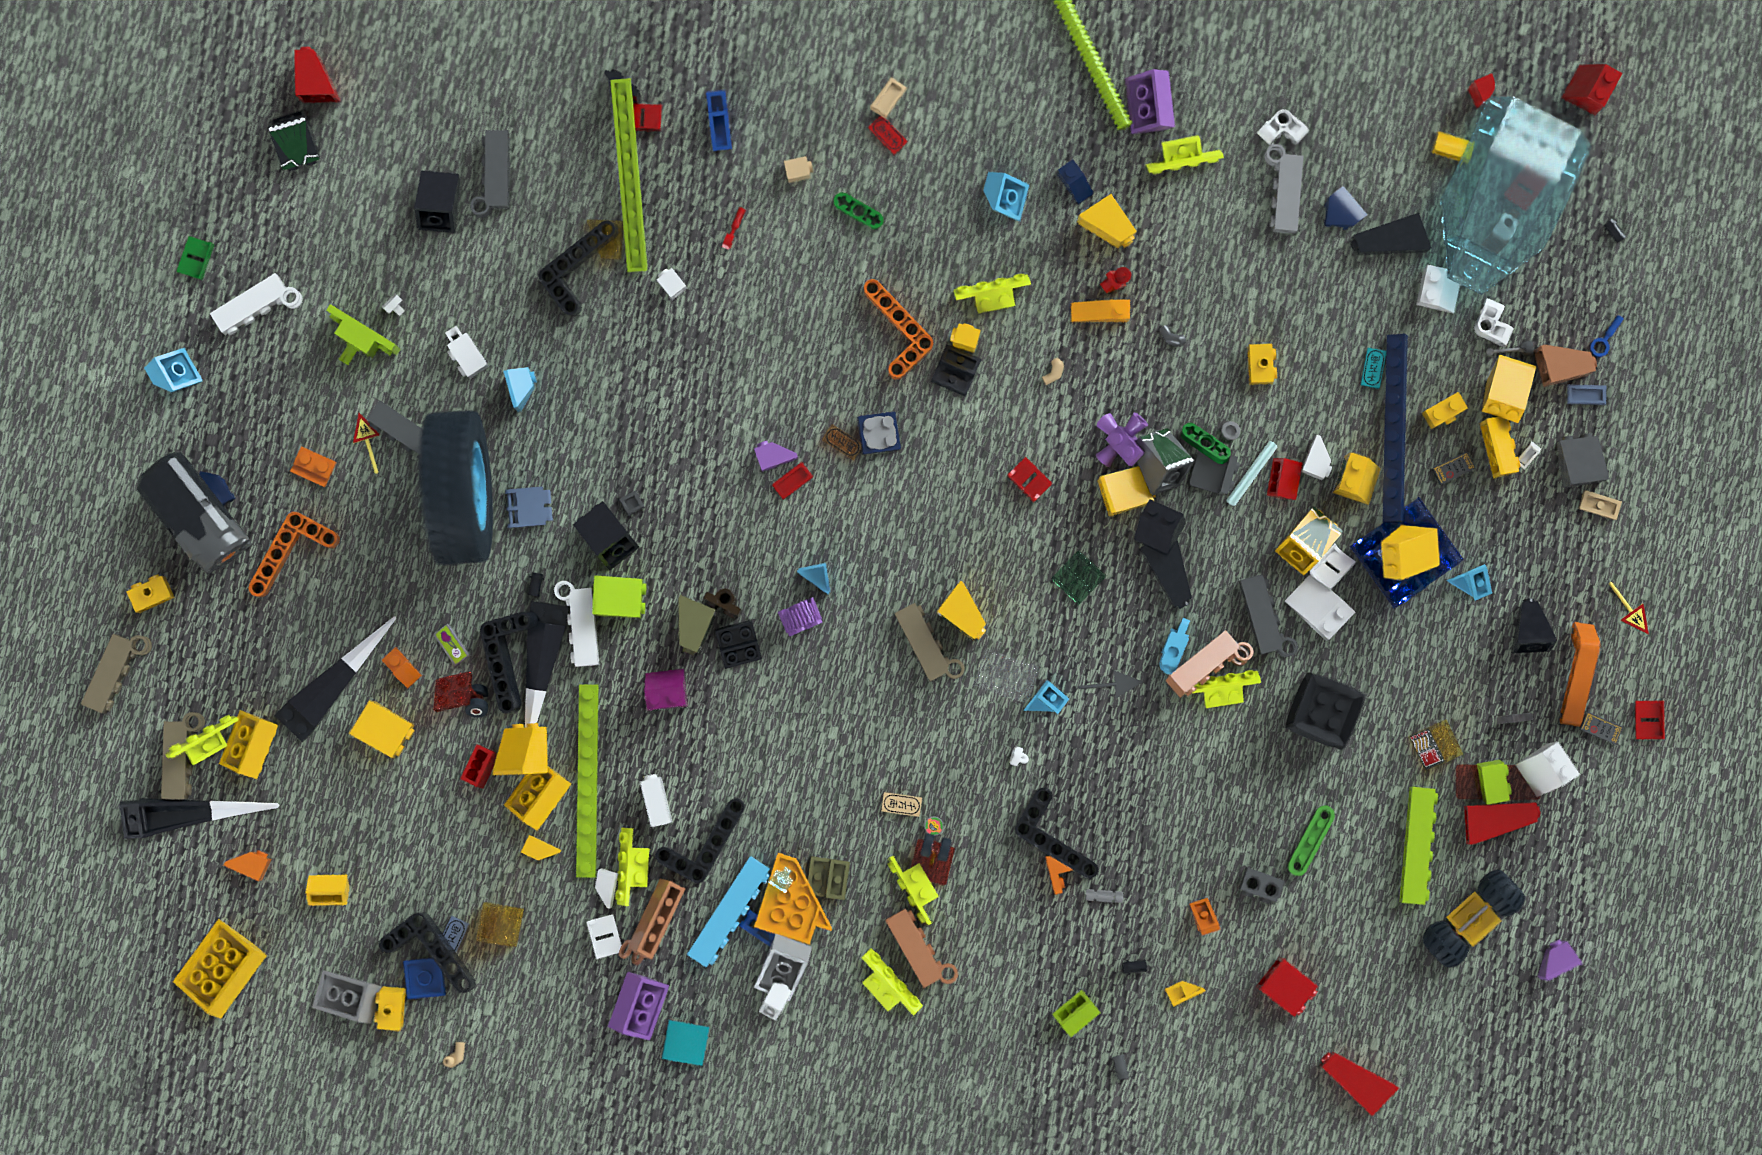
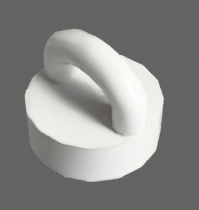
(1018, 757)

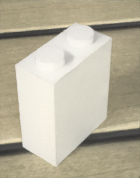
(656, 800)

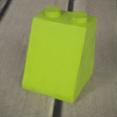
(618, 597)

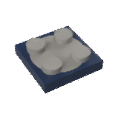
(878, 433)

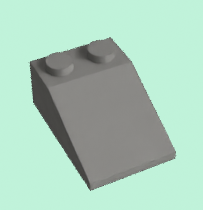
(783, 964)
(346, 997)

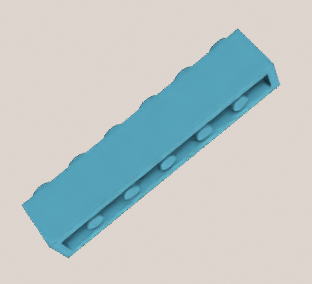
(728, 911)

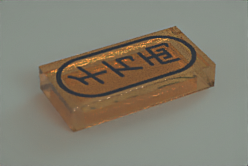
(842, 442)

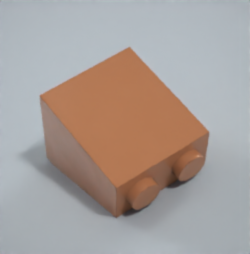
(1563, 364)

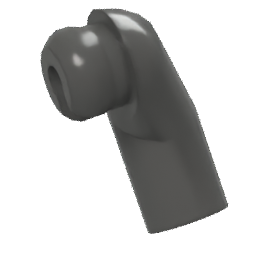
(1172, 339)

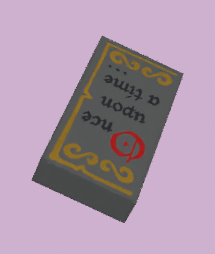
(1453, 468)
(1601, 728)

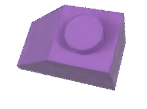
(773, 455)

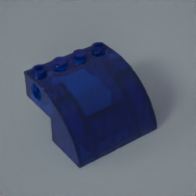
(1369, 552)

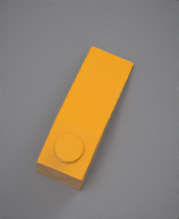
(1101, 311)

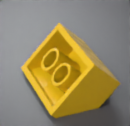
(1499, 446)
(248, 744)
(537, 797)

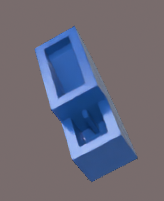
(719, 120)

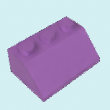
(1150, 101)
(638, 1006)

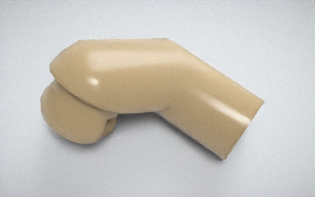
(1056, 372)
(456, 1057)

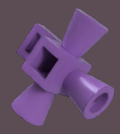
(1121, 439)

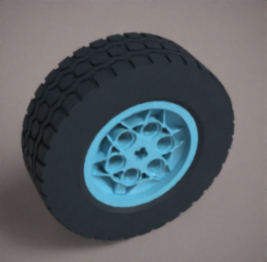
(456, 487)

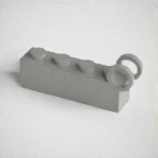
(1288, 190)

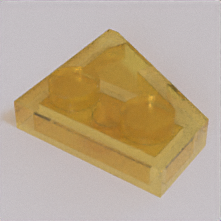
(613, 249)

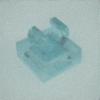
(781, 879)

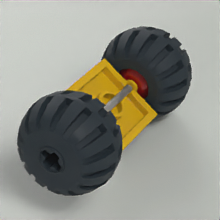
(1473, 918)

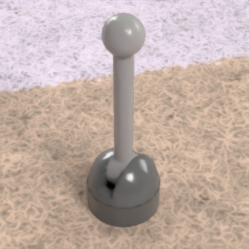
(1525, 349)

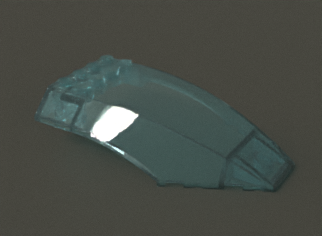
(1508, 191)

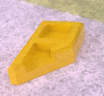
(538, 849)
(1182, 991)

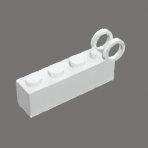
(252, 303)
(583, 625)

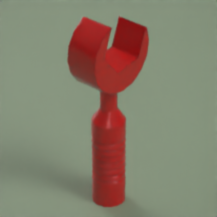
(728, 241)

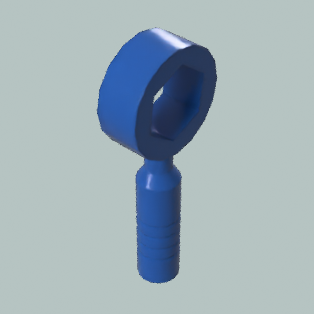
(1610, 331)

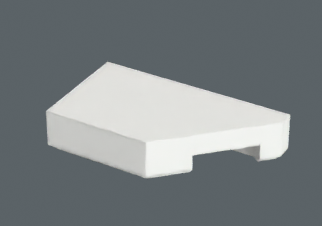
(606, 886)

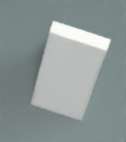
(1529, 454)

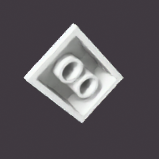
(1319, 607)

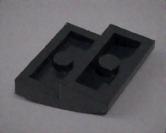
(956, 370)

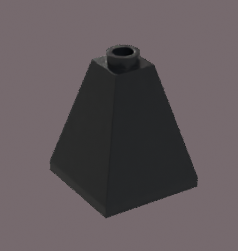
(1532, 630)

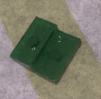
(1078, 577)

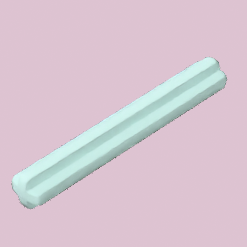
(1251, 474)

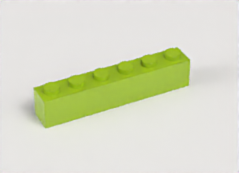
(1417, 845)

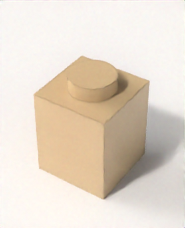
(798, 169)

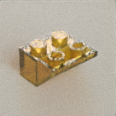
(500, 924)

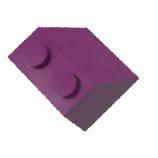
(665, 690)

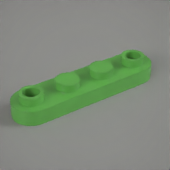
(1311, 840)

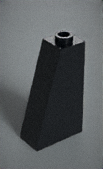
(1395, 237)
(1169, 573)

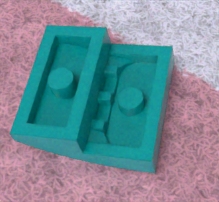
(685, 1042)

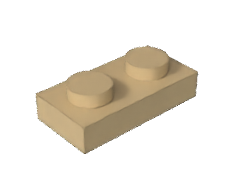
(1600, 505)

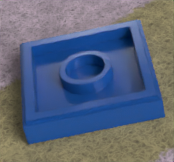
(423, 979)

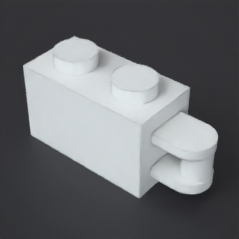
(465, 353)

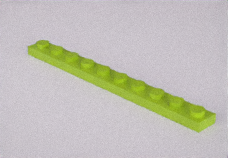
(629, 175)
(587, 781)

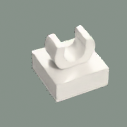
(392, 304)

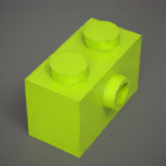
(1494, 781)
(1076, 1013)

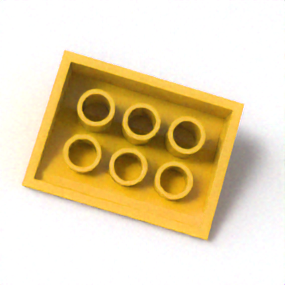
(219, 969)

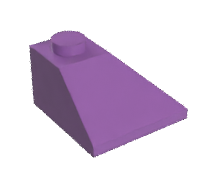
(1558, 960)

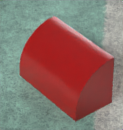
(1482, 89)
(1284, 478)
(479, 766)

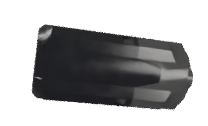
(192, 512)

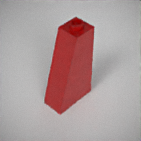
(1497, 819)
(1361, 1084)

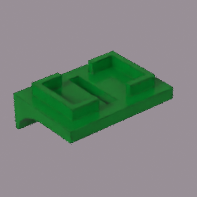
(199, 249)

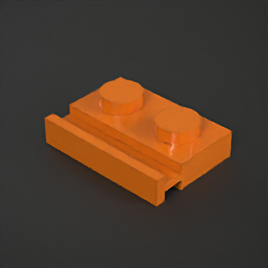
(313, 466)

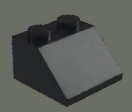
(1159, 527)

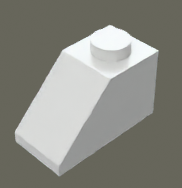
(1317, 460)
(775, 1000)

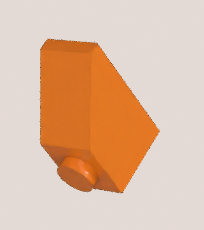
(250, 864)

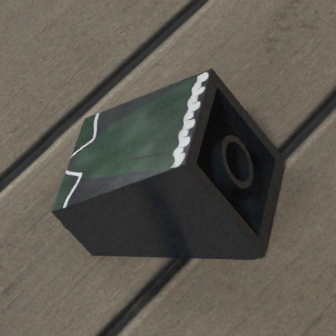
(294, 140)

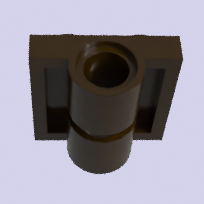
(714, 602)

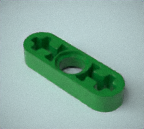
(868, 222)
(1203, 435)

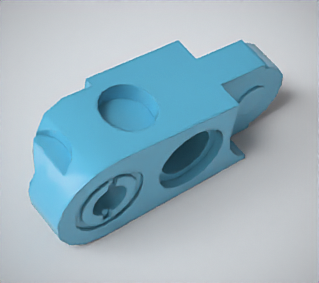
(1174, 647)

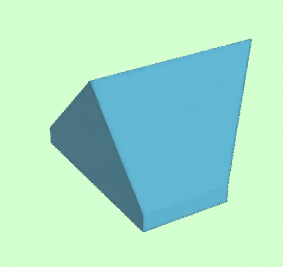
(817, 576)
(1474, 582)
(1047, 699)

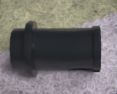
(1614, 230)
(535, 584)
(1134, 966)

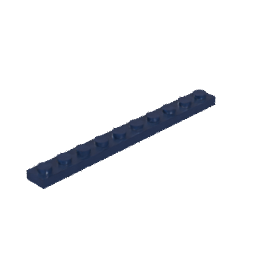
(1395, 428)

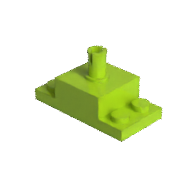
(358, 337)

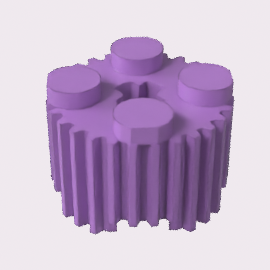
(800, 617)

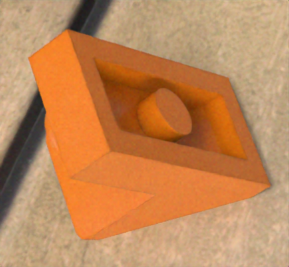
(401, 667)
(1055, 868)
(1204, 916)

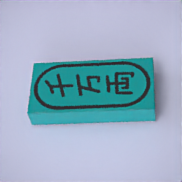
(1373, 368)

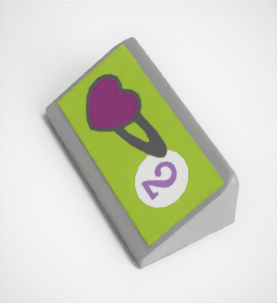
(451, 644)

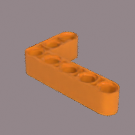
(901, 325)
(286, 548)
(1582, 670)

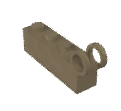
(923, 643)
(111, 670)
(177, 769)

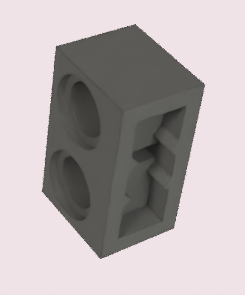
(1262, 881)

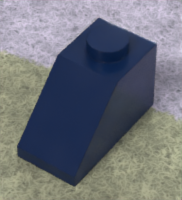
(1075, 181)

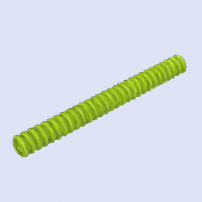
(1093, 63)

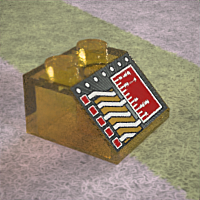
(1435, 745)

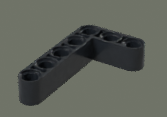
(573, 263)
(503, 656)
(1049, 840)
(708, 847)
(432, 947)

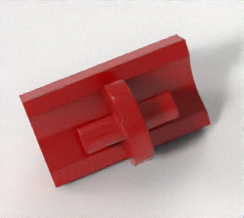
(1116, 279)

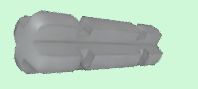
(1104, 896)

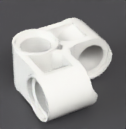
(1292, 129)
(1497, 332)

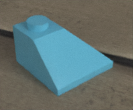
(1006, 194)
(173, 371)
(520, 386)

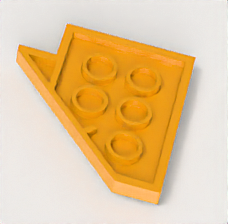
(793, 912)

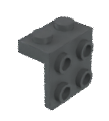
(1214, 476)

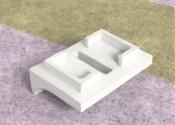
(1338, 560)
(601, 927)

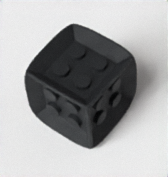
(1325, 710)

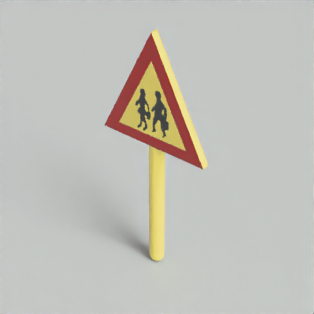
(365, 432)
(1636, 617)

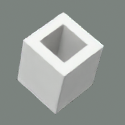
(671, 283)

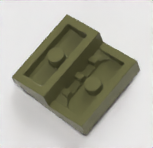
(828, 877)

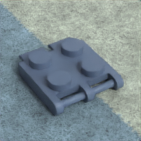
(529, 507)

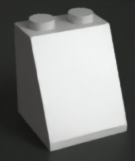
(1547, 769)

